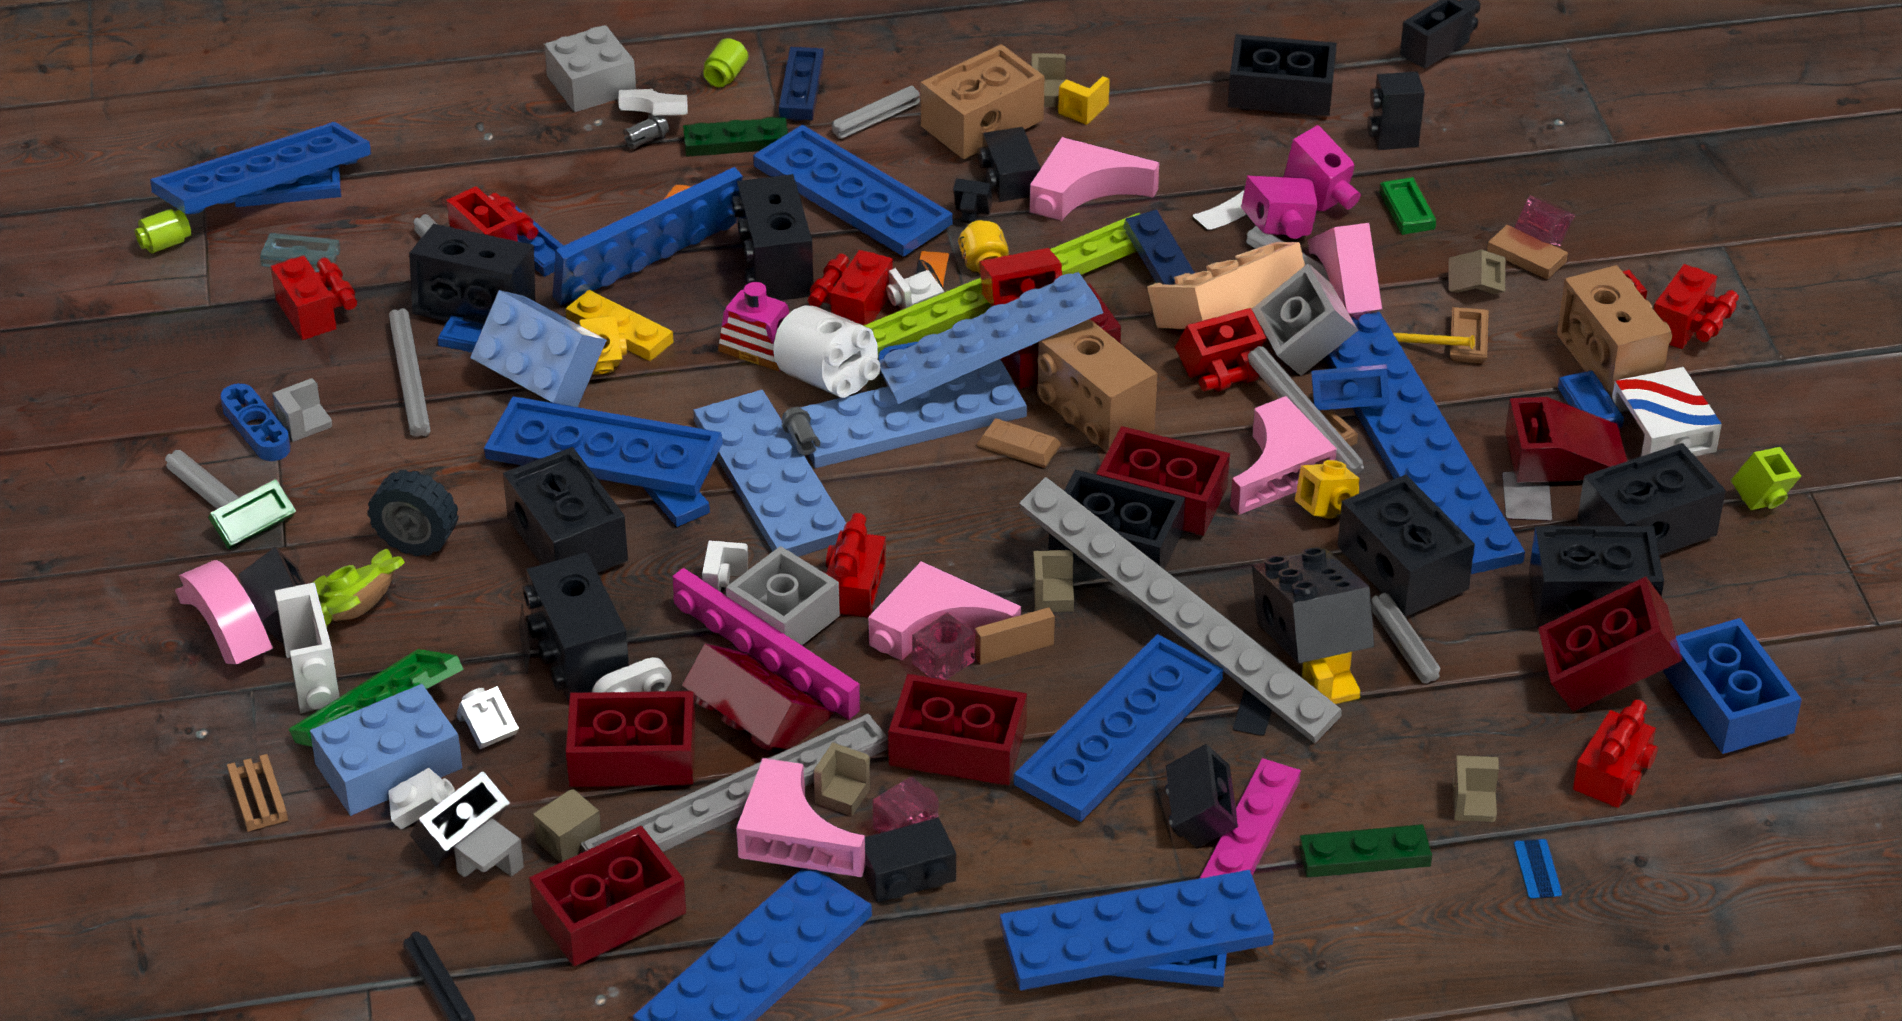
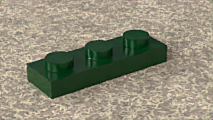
(732, 136)
(1365, 850)

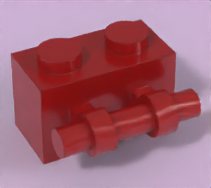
(489, 215)
(1012, 275)
(859, 287)
(305, 294)
(1691, 307)
(1218, 344)
(858, 566)
(1616, 756)

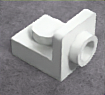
(912, 289)
(723, 561)
(487, 716)

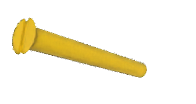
(1436, 339)

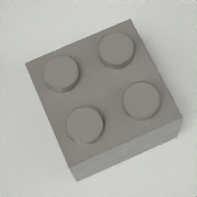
(589, 68)
(1304, 319)
(788, 595)

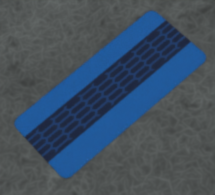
(1538, 868)

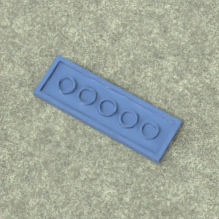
(989, 336)
(877, 423)
(771, 475)

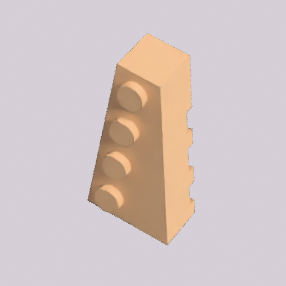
(1225, 285)

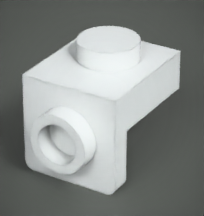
(417, 797)

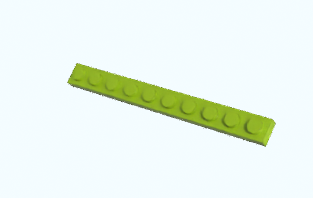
(967, 301)

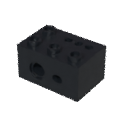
(775, 236)
(464, 270)
(1656, 490)
(565, 511)
(1405, 544)
(1588, 562)
(1312, 605)
(574, 623)

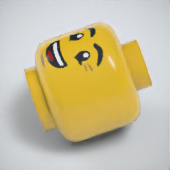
(981, 242)

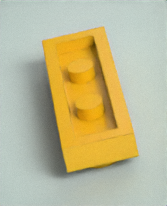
(641, 334)

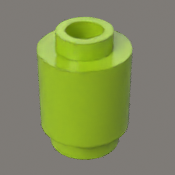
(725, 62)
(162, 230)

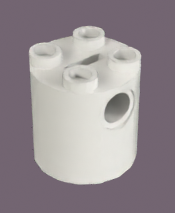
(826, 350)

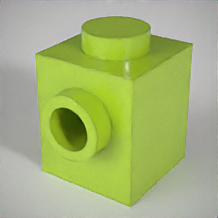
(1766, 479)

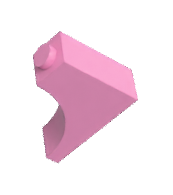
(1087, 172)
(1350, 266)
(1286, 444)
(925, 598)
(786, 831)

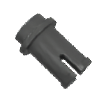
(646, 131)
(797, 424)

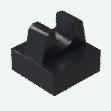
(972, 198)

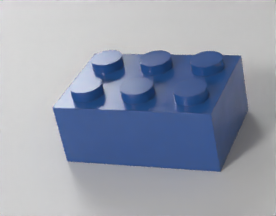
(1733, 686)

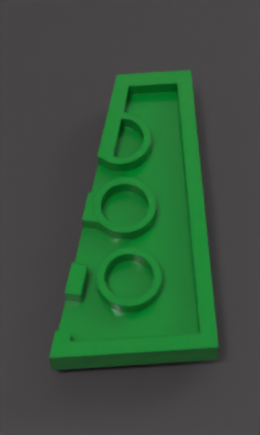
(415, 669)

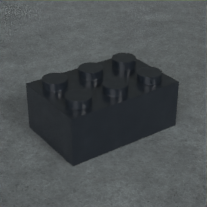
(1282, 75)
(1137, 513)

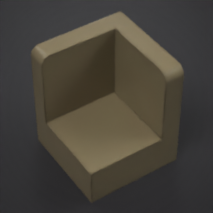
(1053, 69)
(1477, 271)
(1053, 580)
(842, 779)
(1475, 788)
(566, 824)

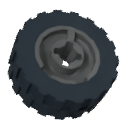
(413, 513)

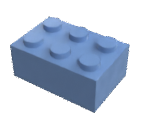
(538, 349)
(385, 746)

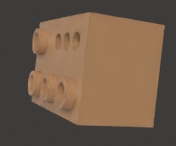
(981, 97)
(1611, 327)
(1096, 383)

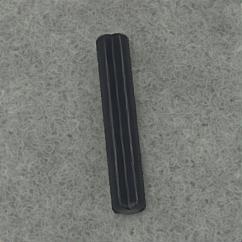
(437, 978)

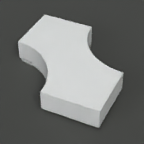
(653, 102)

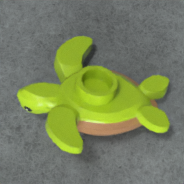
(354, 591)

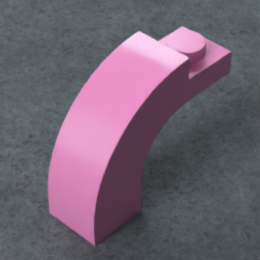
(226, 609)

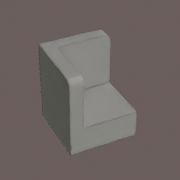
(300, 410)
(488, 847)

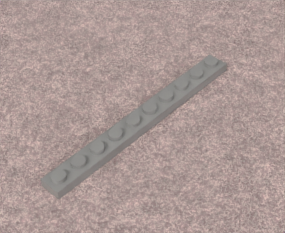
(1181, 610)

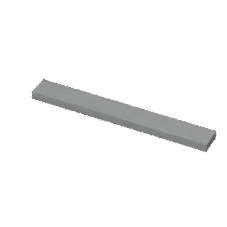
(727, 797)

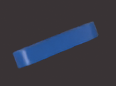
(271, 450)

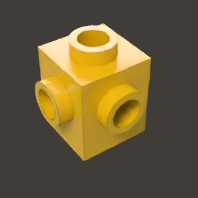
(614, 346)
(1324, 488)

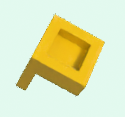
(1082, 102)
(1332, 677)

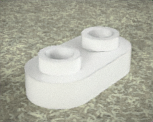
(642, 676)

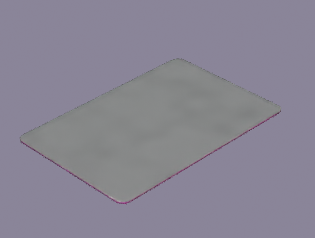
(1526, 499)

